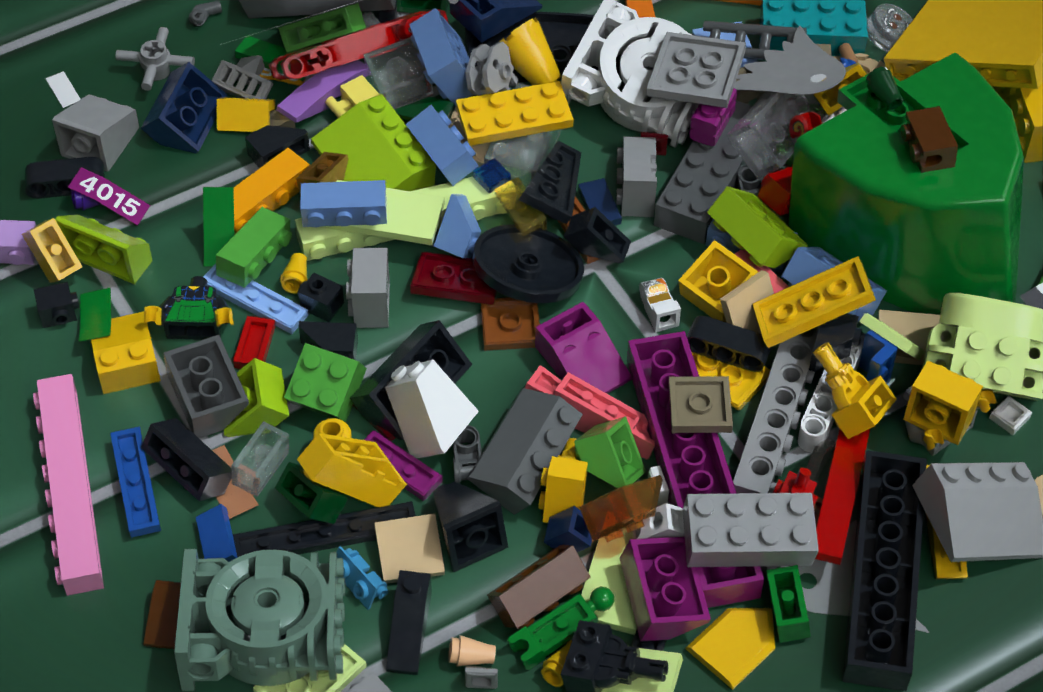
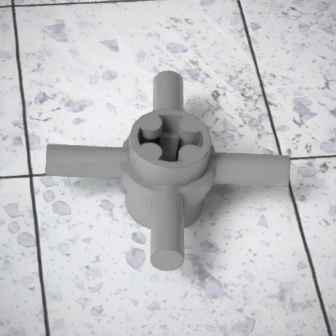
(154, 59)

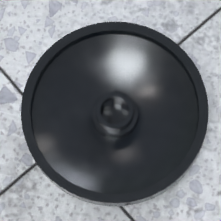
(528, 267)

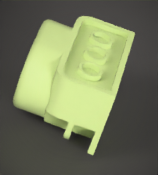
(990, 343)

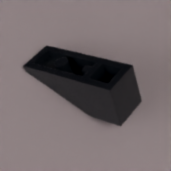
(409, 622)

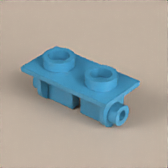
(362, 585)

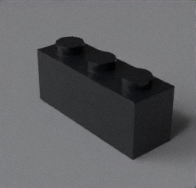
(187, 459)

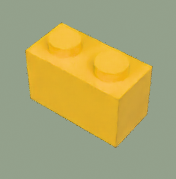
(52, 250)

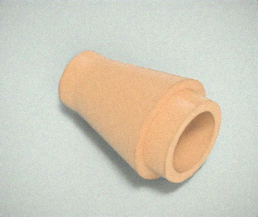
(467, 652)

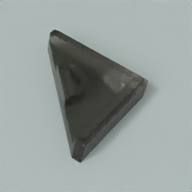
(820, 457)

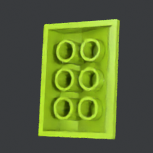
(378, 147)

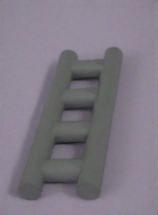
(741, 30)

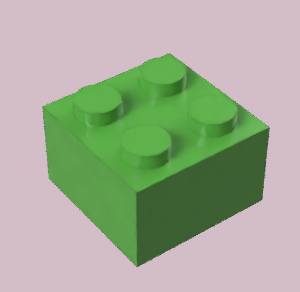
(325, 382)

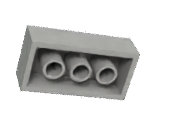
(750, 529)

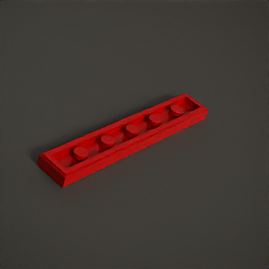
(840, 496)

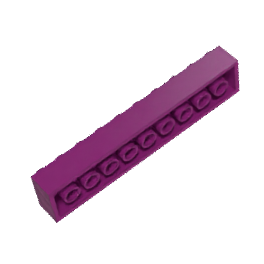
(688, 460)

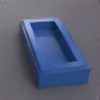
(216, 534)

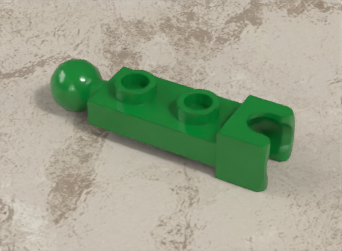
(558, 626)

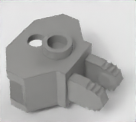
(493, 69)

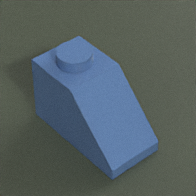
(458, 228)

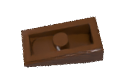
(163, 615)

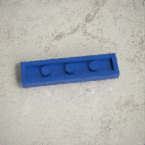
(135, 482)

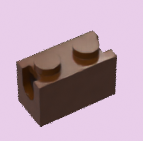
(929, 139)

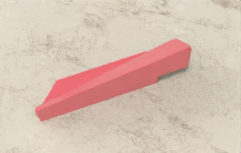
(594, 405)

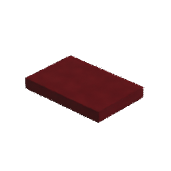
(450, 279)

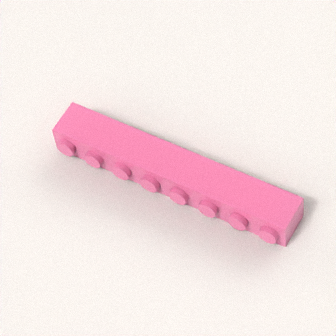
(69, 486)

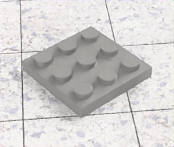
(696, 69)

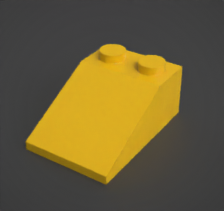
(125, 356)

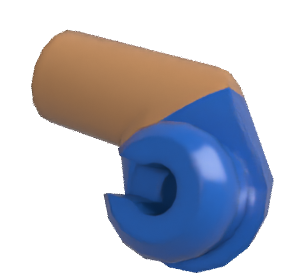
(847, 54)

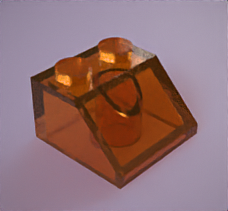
(622, 509)

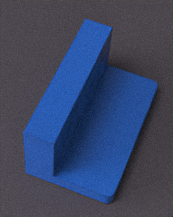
(877, 356)

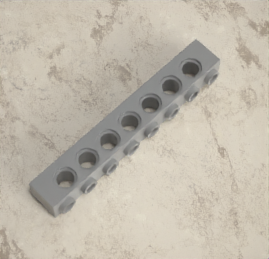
(792, 365)

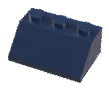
(184, 110)

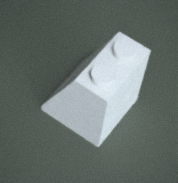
(428, 408)

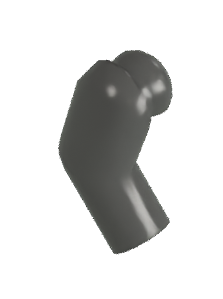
(203, 11)

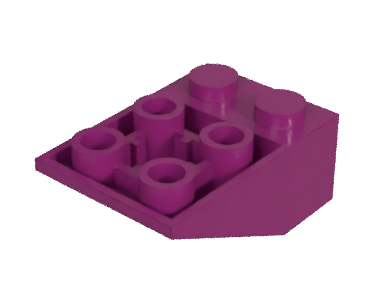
(582, 347)

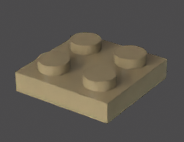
(700, 404)

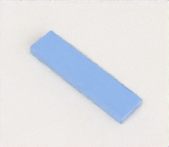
(259, 301)

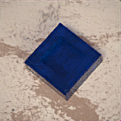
(491, 175)

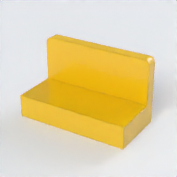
(243, 114)

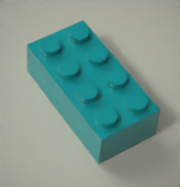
(825, 20)

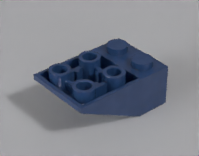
(490, 17)

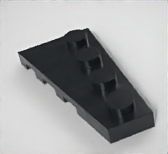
(555, 183)

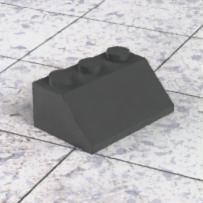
(205, 385)

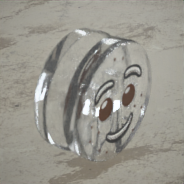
(887, 25)

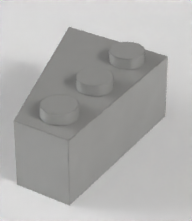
(637, 176)

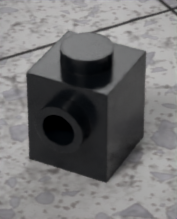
(321, 297)
(56, 304)

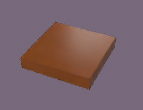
(509, 324)

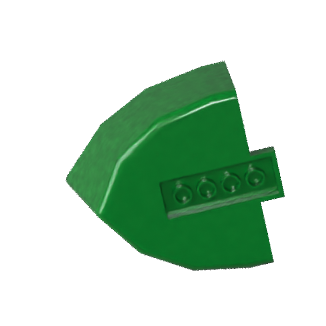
(911, 228)

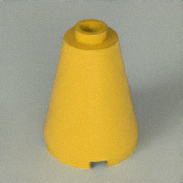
(532, 54)

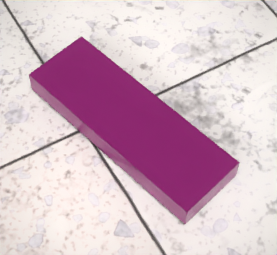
(419, 477)

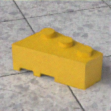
(352, 468)

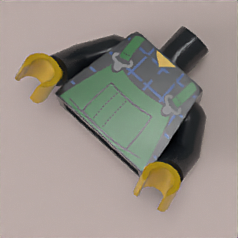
(191, 312)

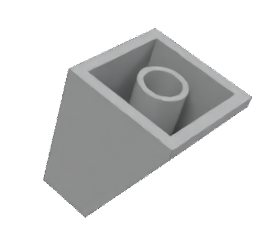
(95, 129)

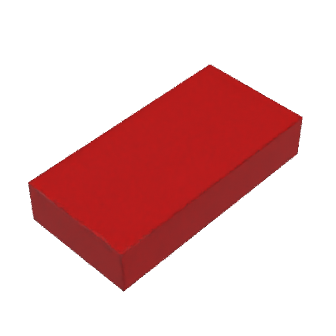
(254, 340)

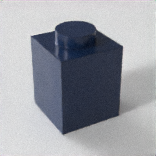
(568, 529)

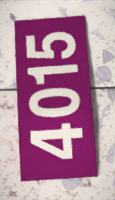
(109, 195)

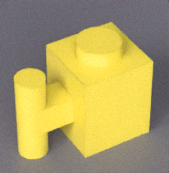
(351, 94)

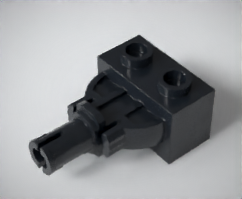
(604, 660)

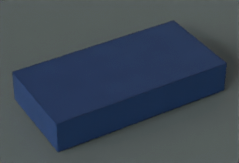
(598, 195)

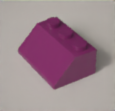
(662, 589)

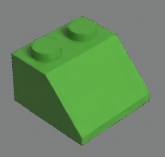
(611, 452)

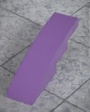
(311, 95)

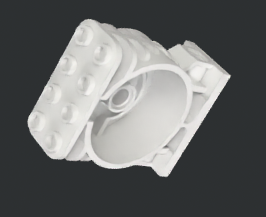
(640, 43)

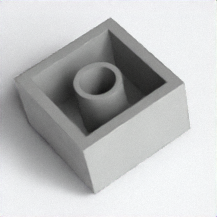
(369, 287)

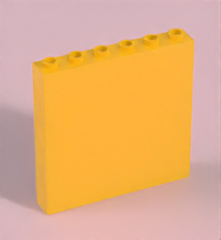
(993, 35)

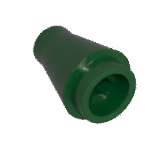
(884, 87)

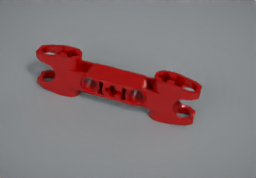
(345, 48)

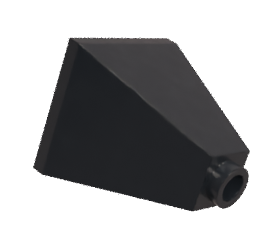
(469, 524)

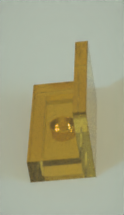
(524, 216)

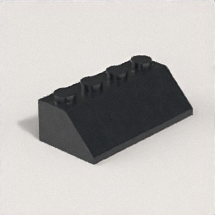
(425, 343)

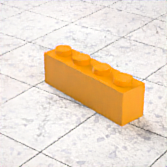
(268, 187)

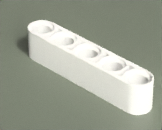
(822, 399)

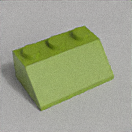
(754, 228)
(106, 247)

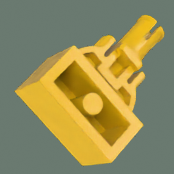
(857, 400)
(564, 482)

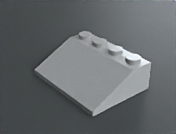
(983, 510)

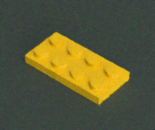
(514, 113)
(813, 302)

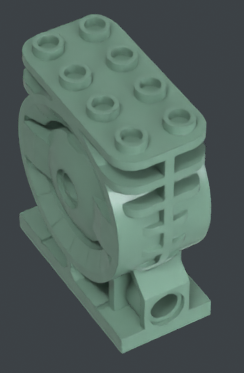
(266, 602)

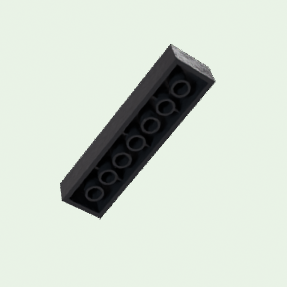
(885, 573)

